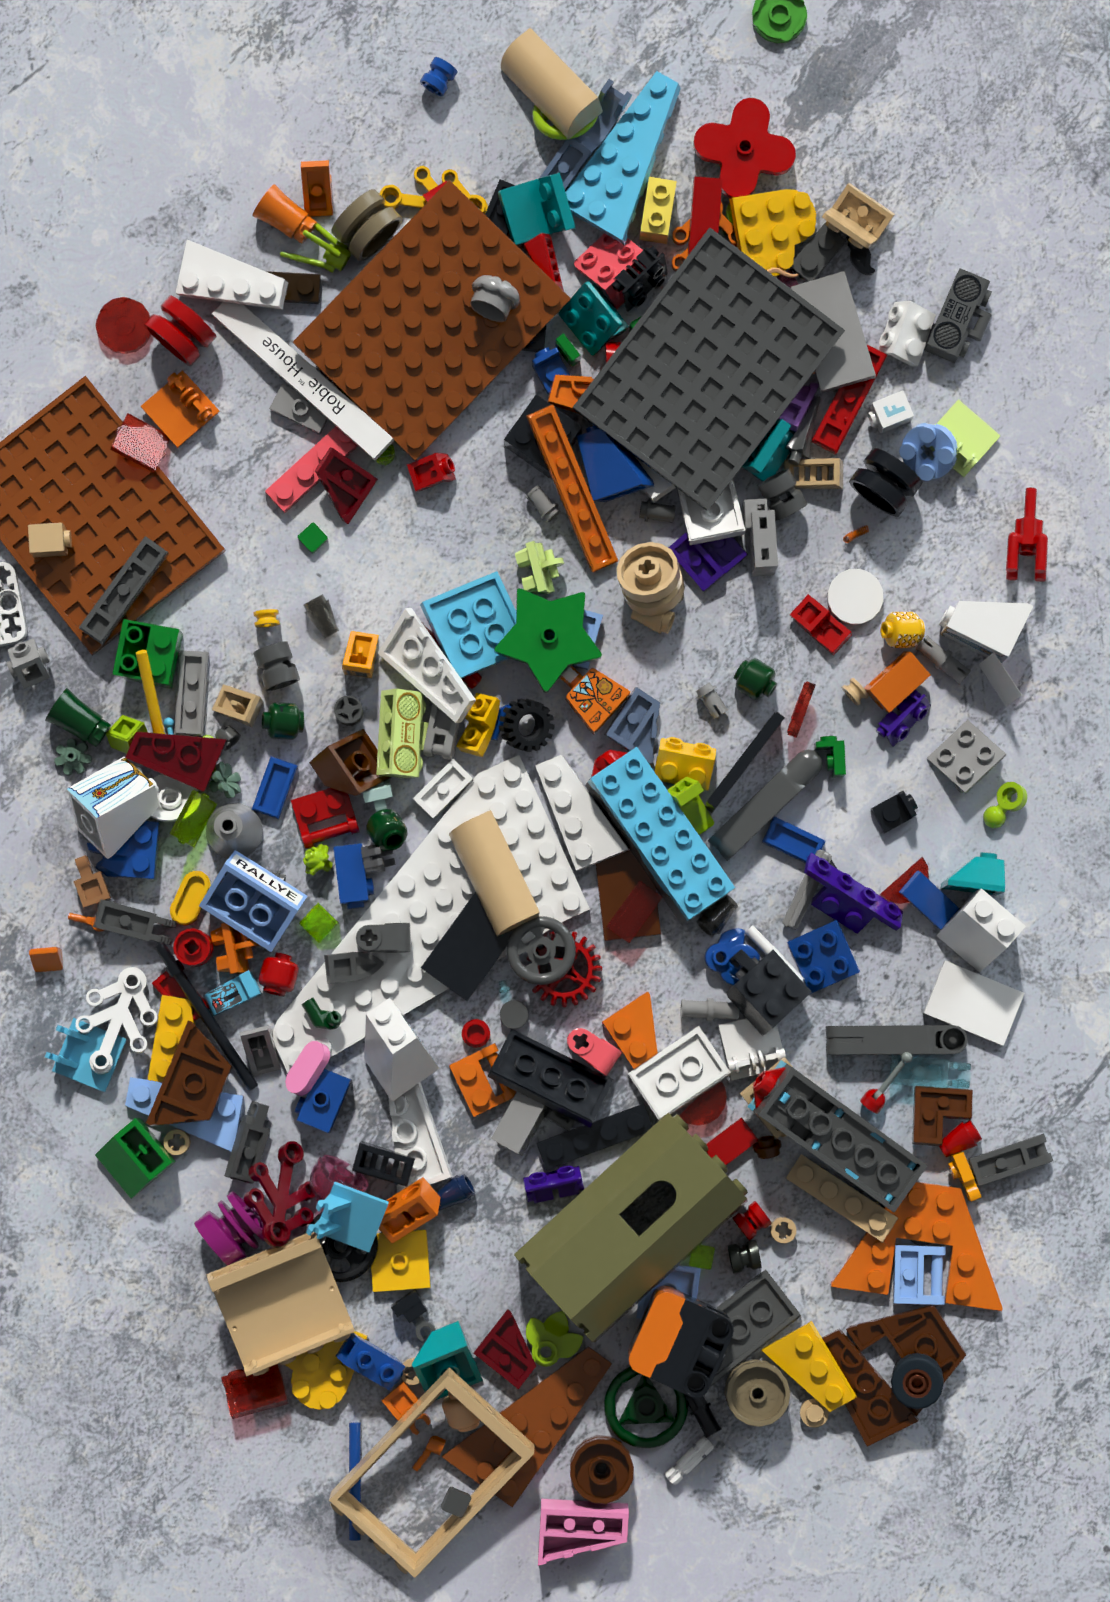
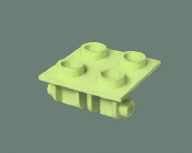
(972, 436)

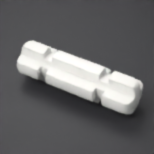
(689, 1460)

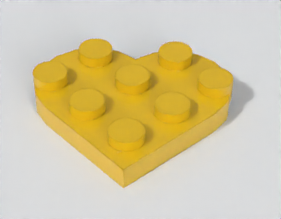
(771, 226)
(320, 1377)

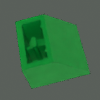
(162, 648)
(134, 1157)

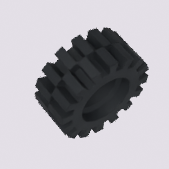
(541, 728)

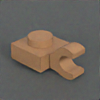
(90, 886)

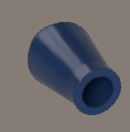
(456, 1191)

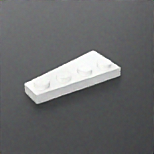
(424, 665)
(582, 823)
(417, 1137)

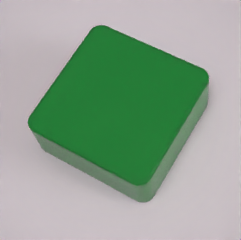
(312, 537)

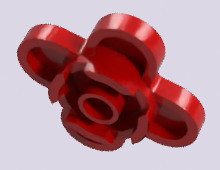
(748, 128)

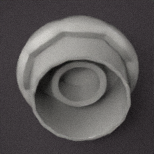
(494, 297)

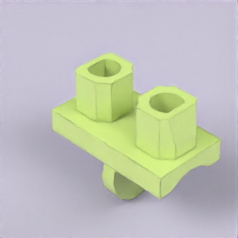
(543, 566)

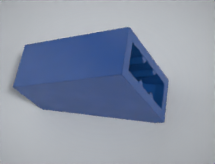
(610, 467)

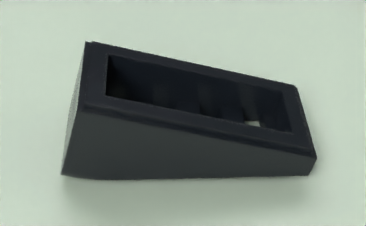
(360, 1158)

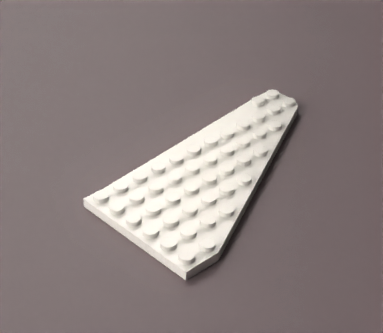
(430, 896)

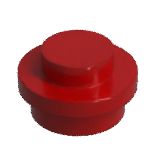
(475, 1033)

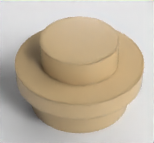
(813, 1413)

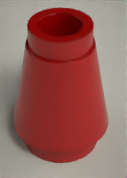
(960, 1139)

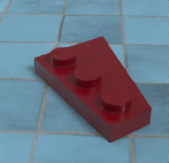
(178, 756)

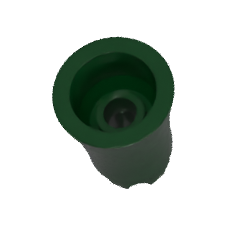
(78, 718)

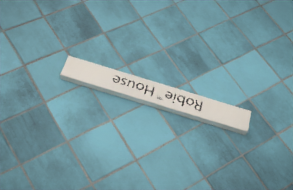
(304, 378)

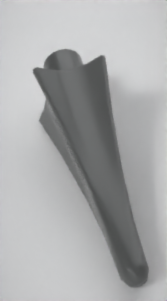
(801, 441)

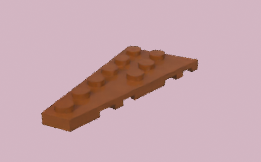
(540, 1416)

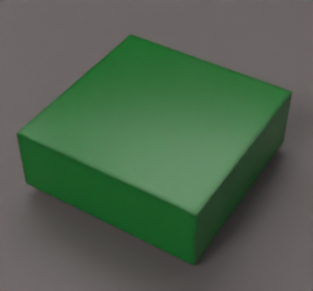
(567, 350)

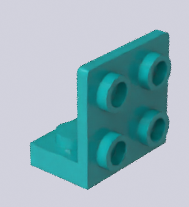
(536, 208)

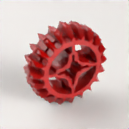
(584, 983)

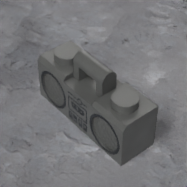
(962, 302)

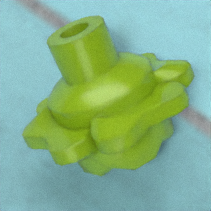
(317, 859)

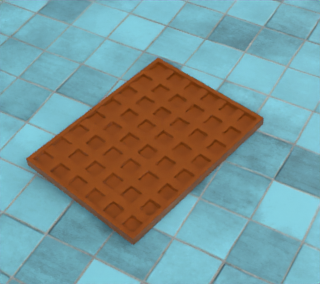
(405, 325)
(65, 473)

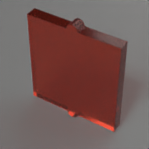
(140, 442)

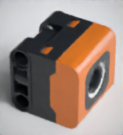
(680, 1341)

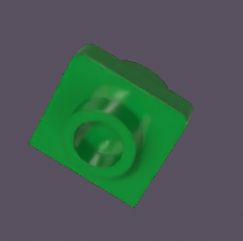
(836, 760)

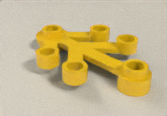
(429, 184)

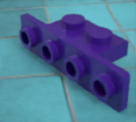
(848, 899)

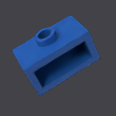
(323, 1101)

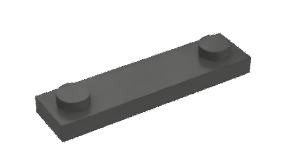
(123, 590)

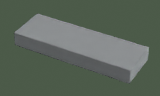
(191, 693)

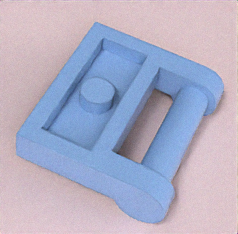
(909, 1274)

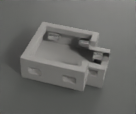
(761, 541)

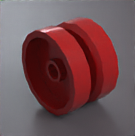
(180, 330)

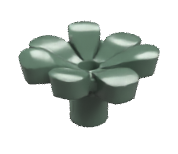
(78, 759)
(225, 780)

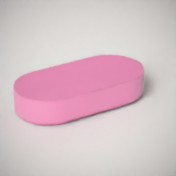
(307, 1068)

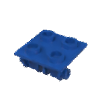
(823, 956)

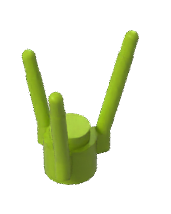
(335, 254)

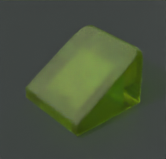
(318, 923)

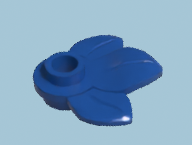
(728, 945)

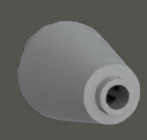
(245, 833)

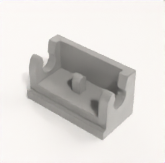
(519, 1123)

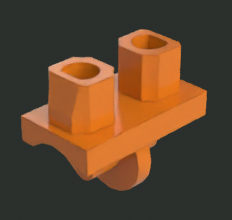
(237, 948)

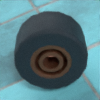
(917, 1369)

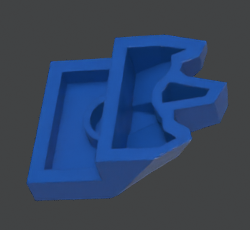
(136, 857)

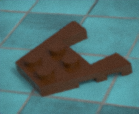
(911, 1333)

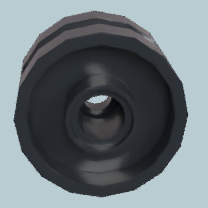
(885, 482)

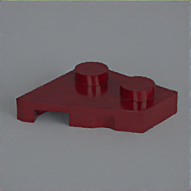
(344, 483)
(507, 1351)

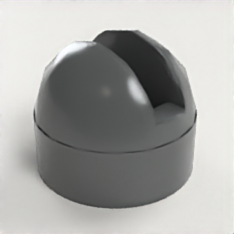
(228, 733)

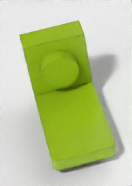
(687, 797)

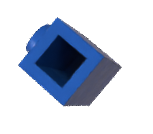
(352, 877)
(371, 1361)

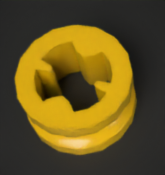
(266, 618)

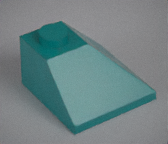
(978, 873)
(442, 1350)

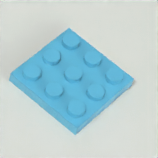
(471, 623)

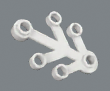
(119, 1015)

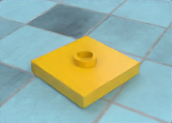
(401, 1264)

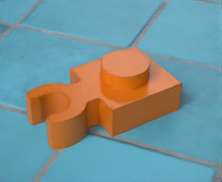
(400, 1401)

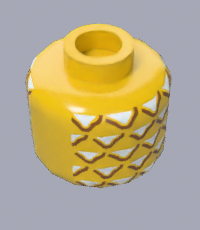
(902, 629)

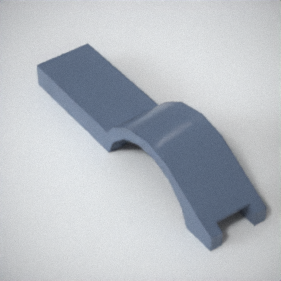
(577, 151)

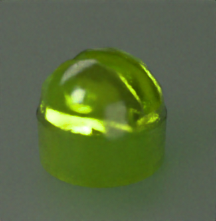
(387, 460)

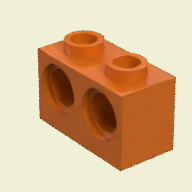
(409, 1210)

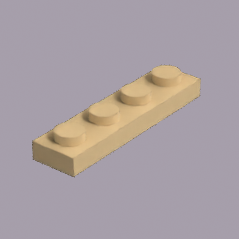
(842, 1198)

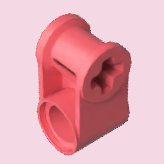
(597, 1052)

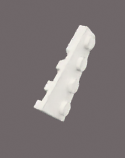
(224, 279)

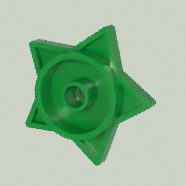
(548, 657)

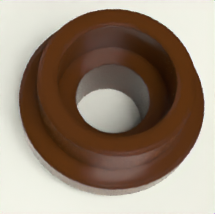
(767, 1147)

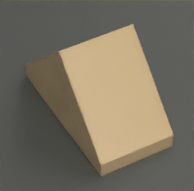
(238, 705)

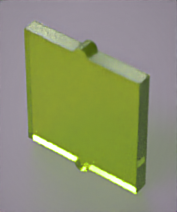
(193, 818)

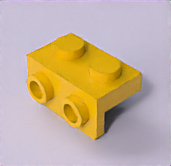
(683, 759)

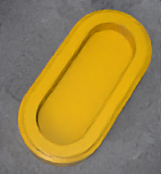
(191, 892)

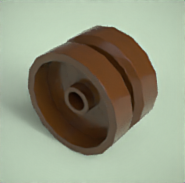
(601, 1486)

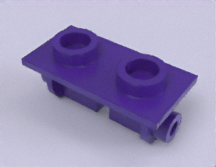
(896, 727)
(565, 1179)

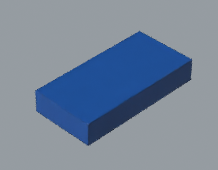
(274, 787)
(791, 840)
(929, 900)

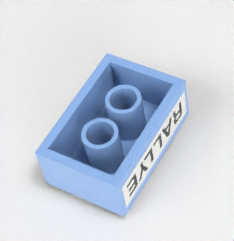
(252, 900)

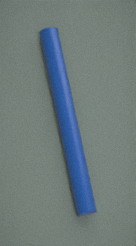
(354, 1458)

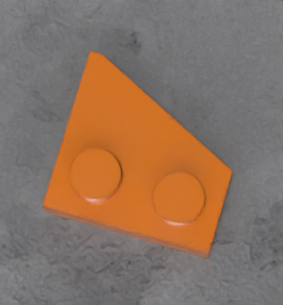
(634, 1030)

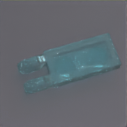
(928, 1072)

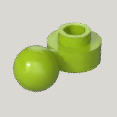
(995, 815)

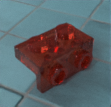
(254, 1393)

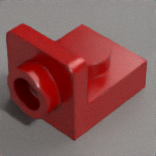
(431, 471)

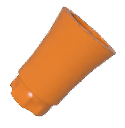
(284, 214)

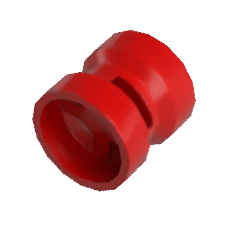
(757, 1216)

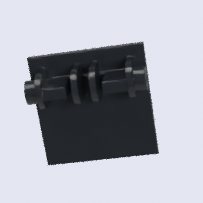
(636, 289)

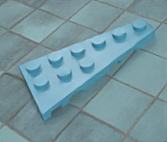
(620, 168)

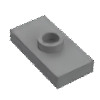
(297, 409)

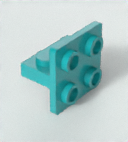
(592, 318)
(770, 452)

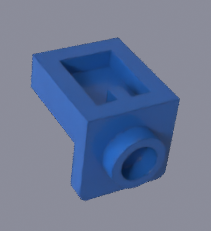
(547, 365)

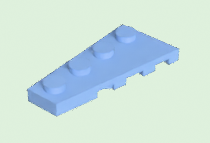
(219, 1130)

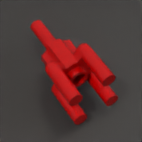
(1028, 540)

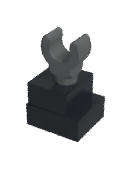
(413, 1308)

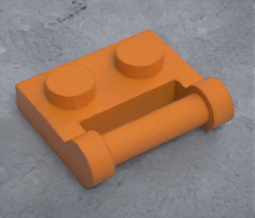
(474, 1082)

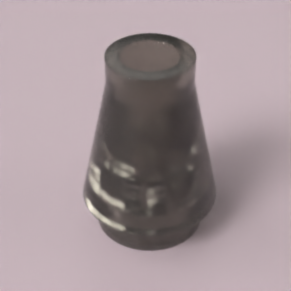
(321, 615)
(715, 917)

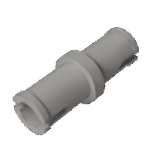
(943, 659)
(708, 1009)

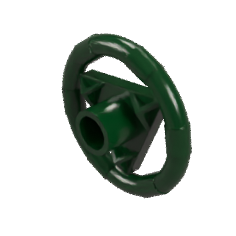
(643, 1407)

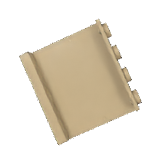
(281, 1304)

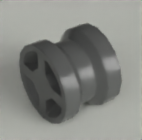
(348, 705)

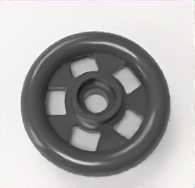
(559, 968)

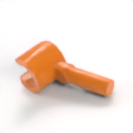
(84, 919)
(434, 1445)

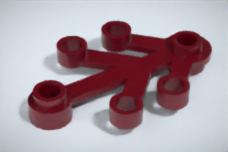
(280, 1197)

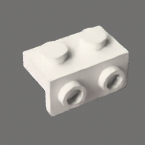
(906, 332)

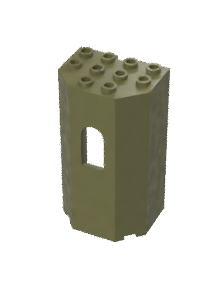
(597, 1262)

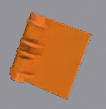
(179, 408)

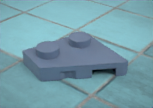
(636, 724)

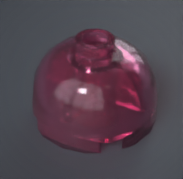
(330, 1170)

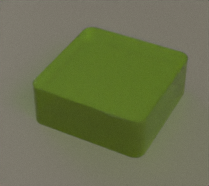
(702, 1257)

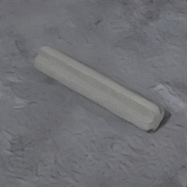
(803, 897)

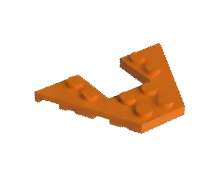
(934, 1216)

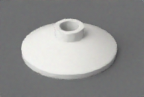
(170, 791)

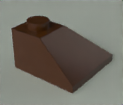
(349, 764)

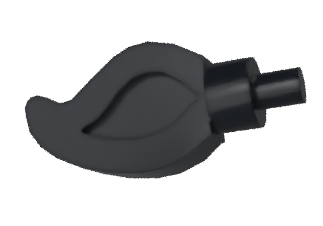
(860, 259)

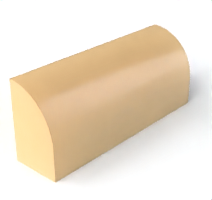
(550, 84)
(494, 873)

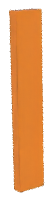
(572, 488)

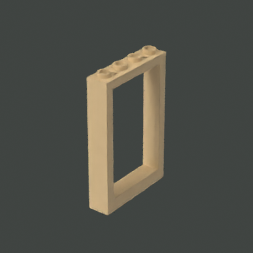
(385, 1539)

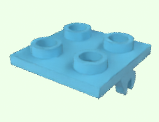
(76, 1053)
(349, 1217)

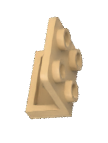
(858, 217)

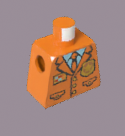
(593, 696)

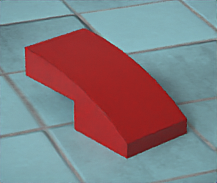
(820, 624)

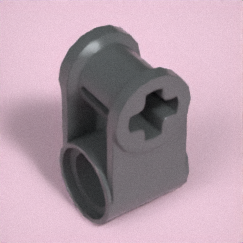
(390, 938)

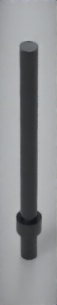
(175, 969)

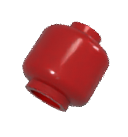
(278, 974)

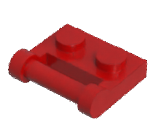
(321, 807)

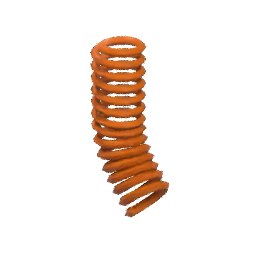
(852, 535)

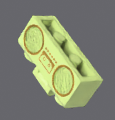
(401, 733)

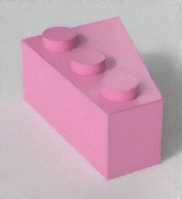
(579, 1526)

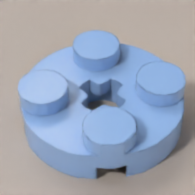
(929, 435)

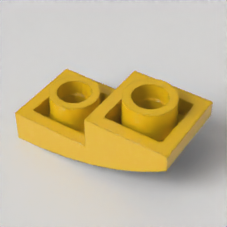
(481, 724)

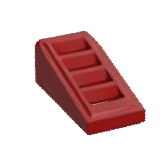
(543, 255)

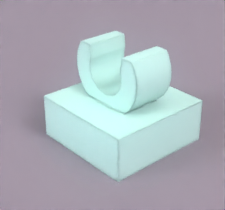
(378, 795)

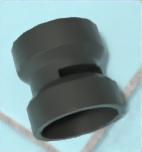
(744, 1256)

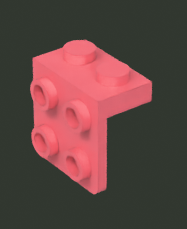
(605, 261)

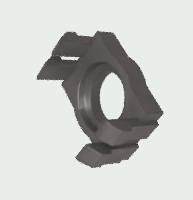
(377, 864)

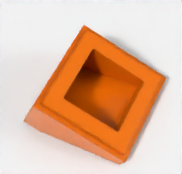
(46, 959)

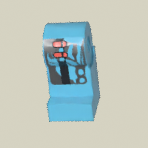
(233, 993)

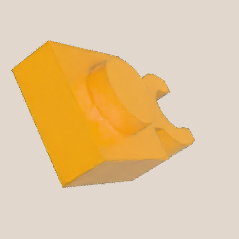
(960, 1169)

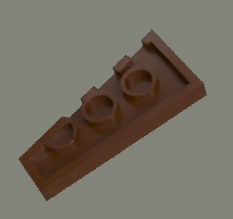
(875, 1406)

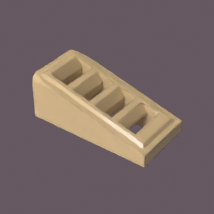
(836, 483)

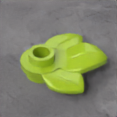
(554, 1335)

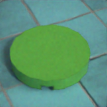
(779, 19)

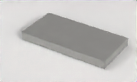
(849, 357)

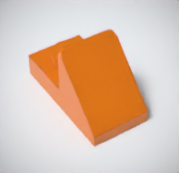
(317, 188)

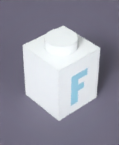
(890, 412)

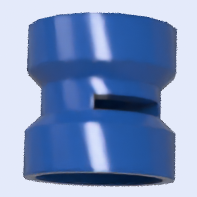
(438, 77)

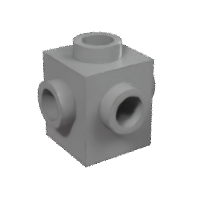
(28, 663)

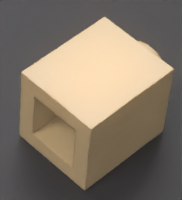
(49, 540)

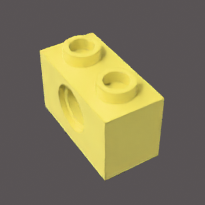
(657, 210)

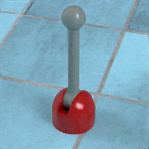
(874, 1098)

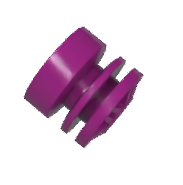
(230, 1231)

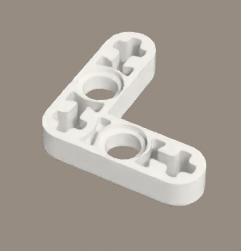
(6, 638)

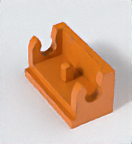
(897, 681)

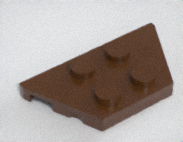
(191, 1081)

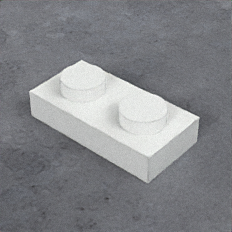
(442, 788)

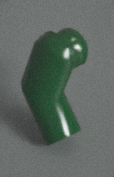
(321, 1018)

